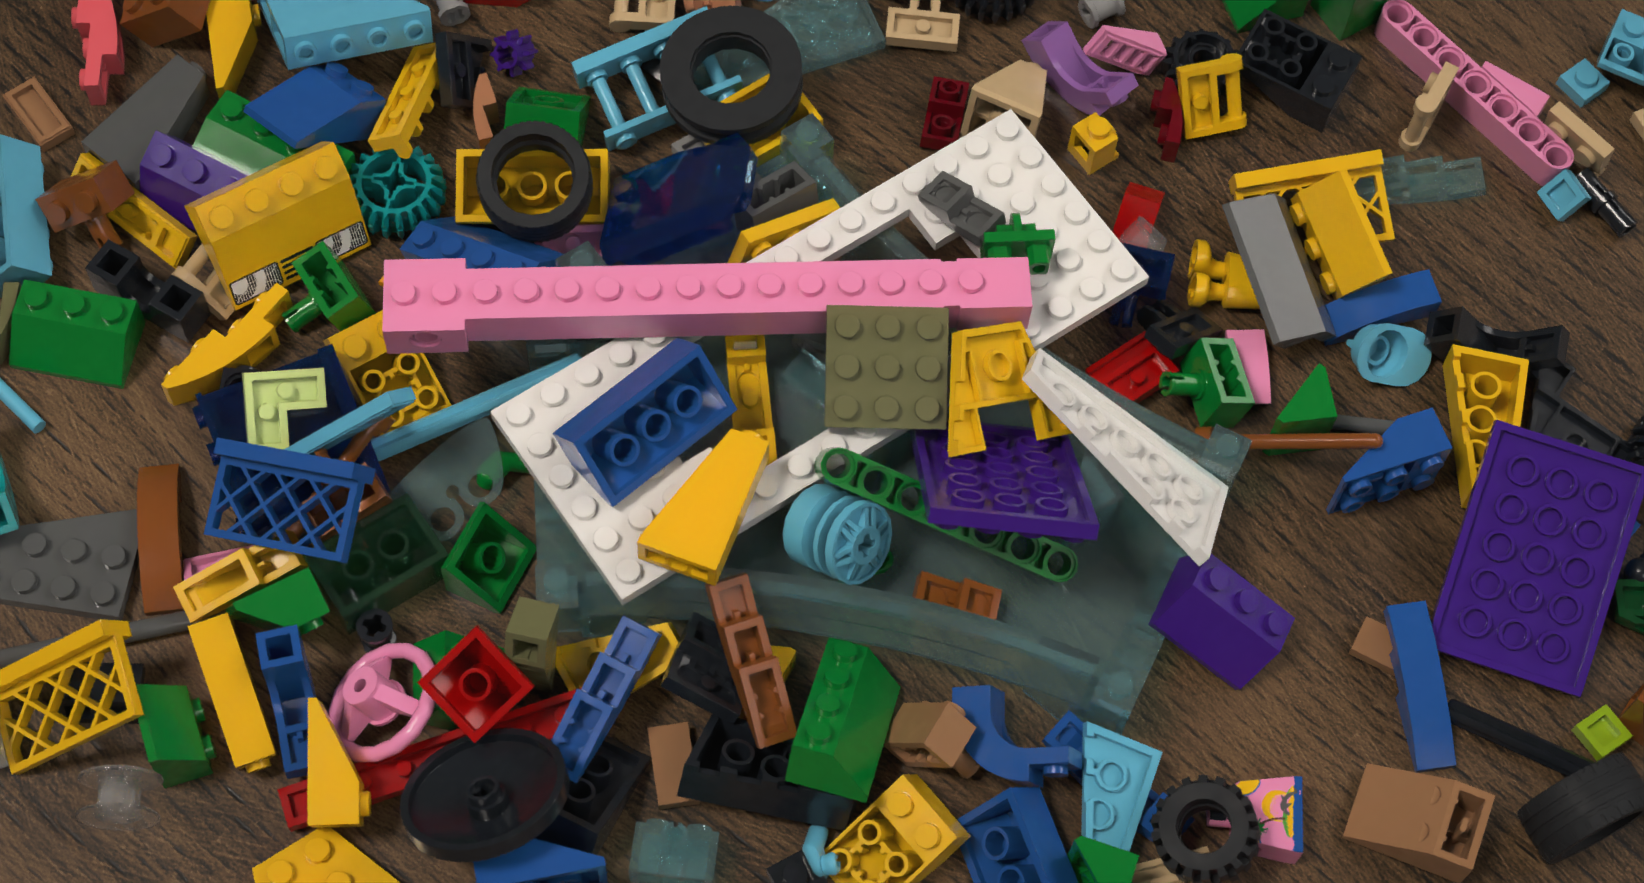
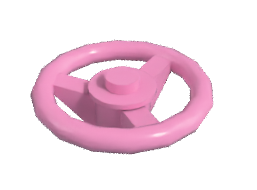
(370, 697)

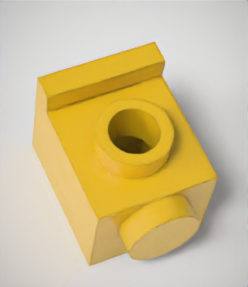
(1098, 137)

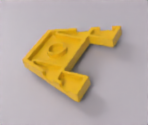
(989, 373)
(321, 858)

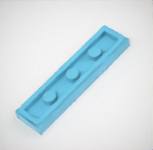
(355, 421)

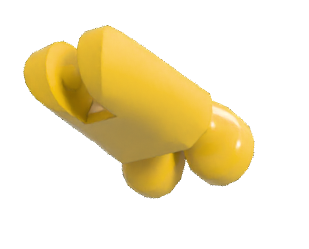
(1235, 289)

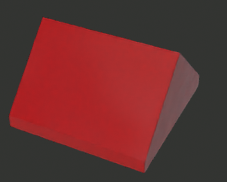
(476, 684)

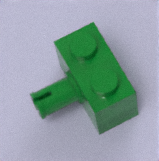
(330, 291)
(1213, 381)

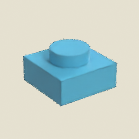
(1582, 83)
(1564, 195)

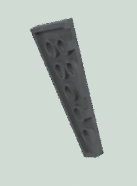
(71, 565)

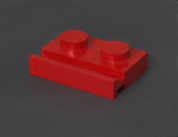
(1132, 369)

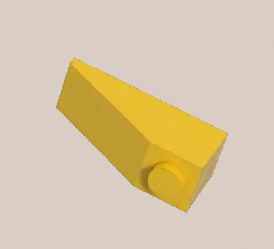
(232, 40)
(334, 784)

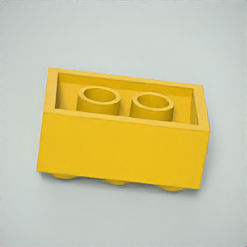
(1339, 235)

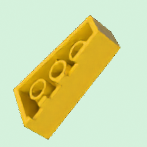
(1479, 391)

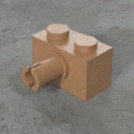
(932, 737)

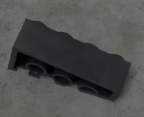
(735, 773)

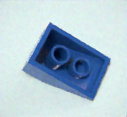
(319, 107)
(542, 863)

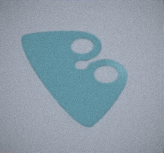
(454, 463)

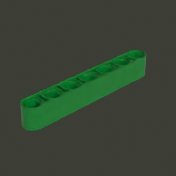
(889, 496)

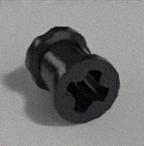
(371, 622)

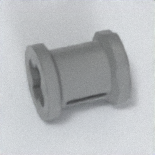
(1097, 10)
(452, 12)

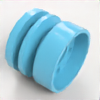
(837, 533)

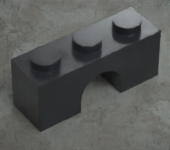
(167, 304)

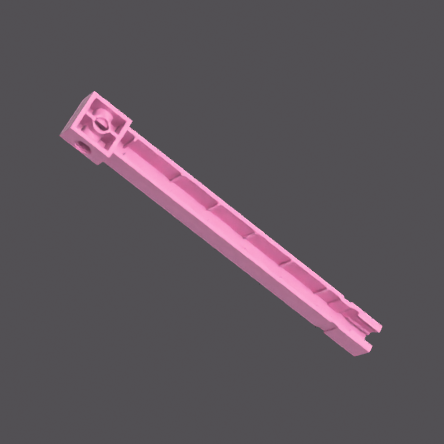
(445, 305)

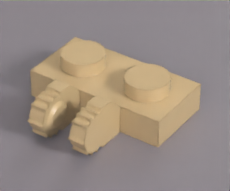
(922, 28)

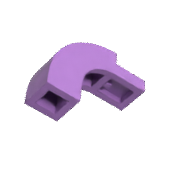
(1073, 72)

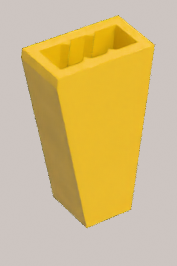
(706, 513)
(233, 692)

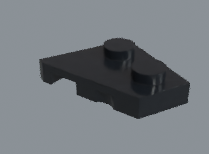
(459, 67)

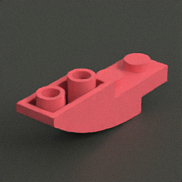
(101, 46)

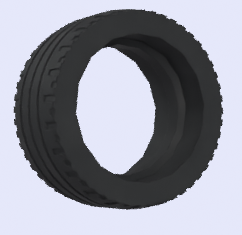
(524, 138)
(1584, 808)

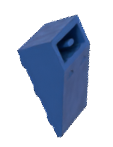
(1408, 458)

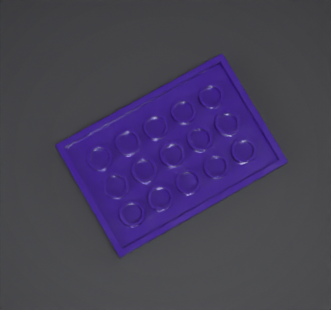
(1007, 487)
(1537, 558)

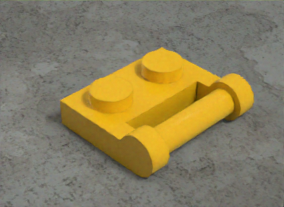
(1200, 96)

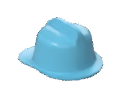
(1390, 354)

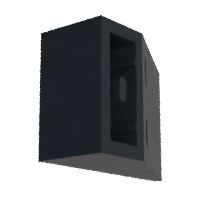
(1298, 69)

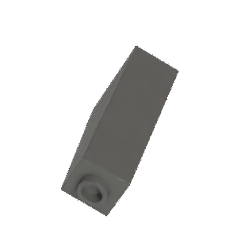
(163, 104)

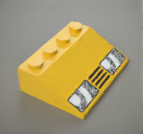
(276, 217)

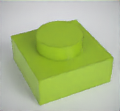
(1602, 733)

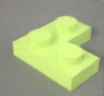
(272, 394)

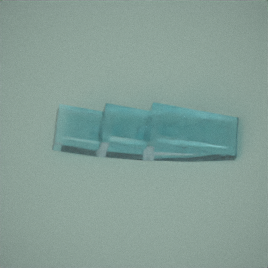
(1426, 180)

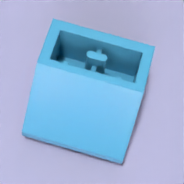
(1624, 48)

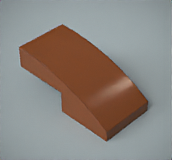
(966, 595)

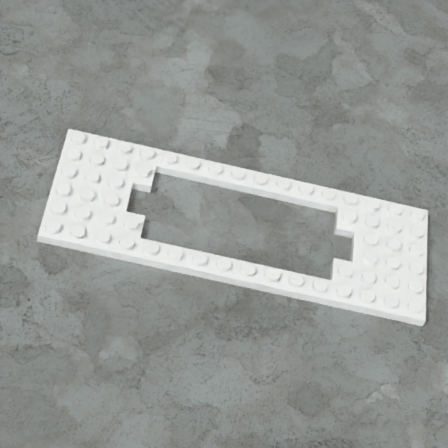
(1005, 170)

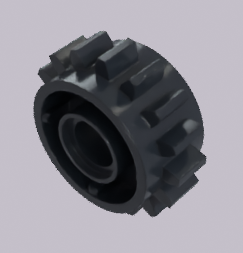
(1196, 48)

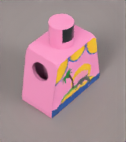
(1279, 816)

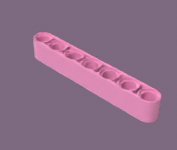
(1405, 29)

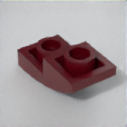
(944, 113)
(1168, 119)

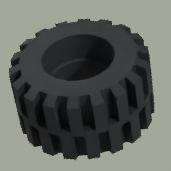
(1206, 796)

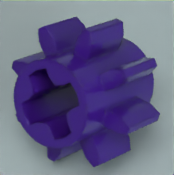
(514, 52)

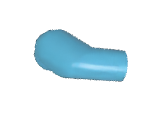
(813, 849)

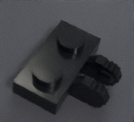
(1174, 330)

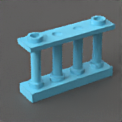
(627, 58)

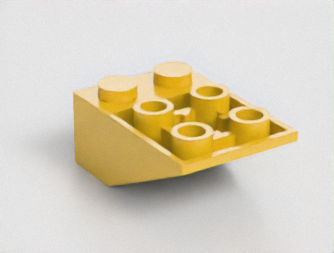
(375, 372)
(898, 836)

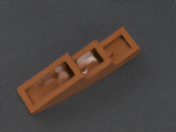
(751, 660)

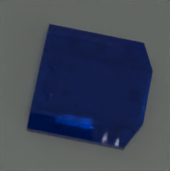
(678, 202)

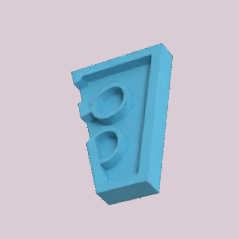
(1114, 785)

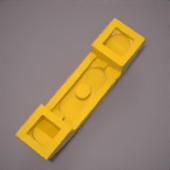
(750, 387)

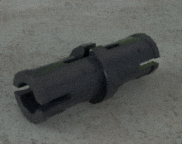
(1606, 204)

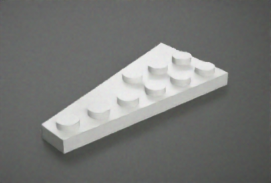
(1160, 477)

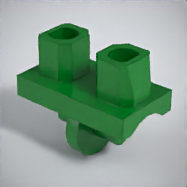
(1020, 241)

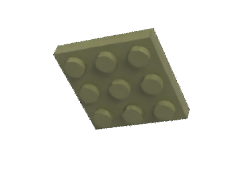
(886, 367)

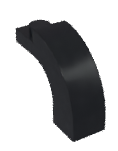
(1457, 326)

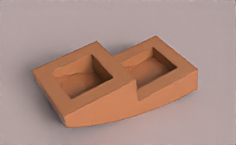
(484, 110)

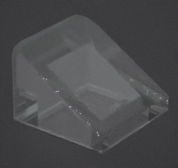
(1144, 235)

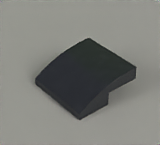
(701, 671)

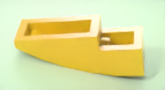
(236, 578)

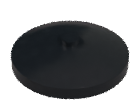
(484, 795)

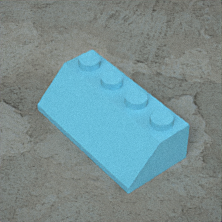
(22, 222)

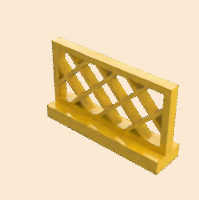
(1305, 174)
(60, 661)

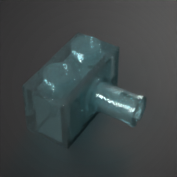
(673, 853)

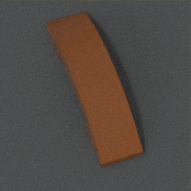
(159, 537)

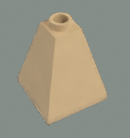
(1015, 88)

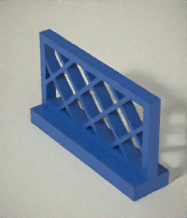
(301, 468)

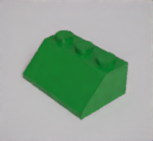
(74, 334)

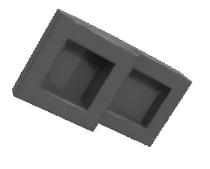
(958, 208)

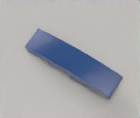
(1421, 687)
(603, 694)

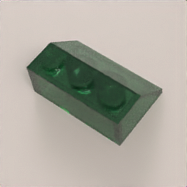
(388, 563)

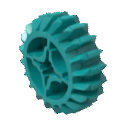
(410, 203)

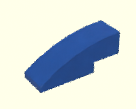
(1389, 301)

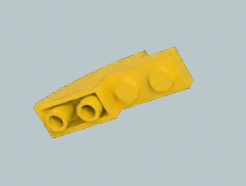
(246, 344)

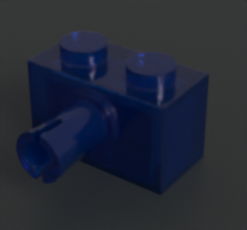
(1159, 268)

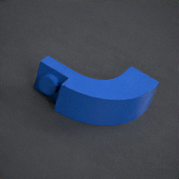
(289, 686)
(997, 752)

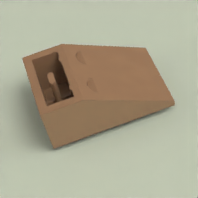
(1420, 819)

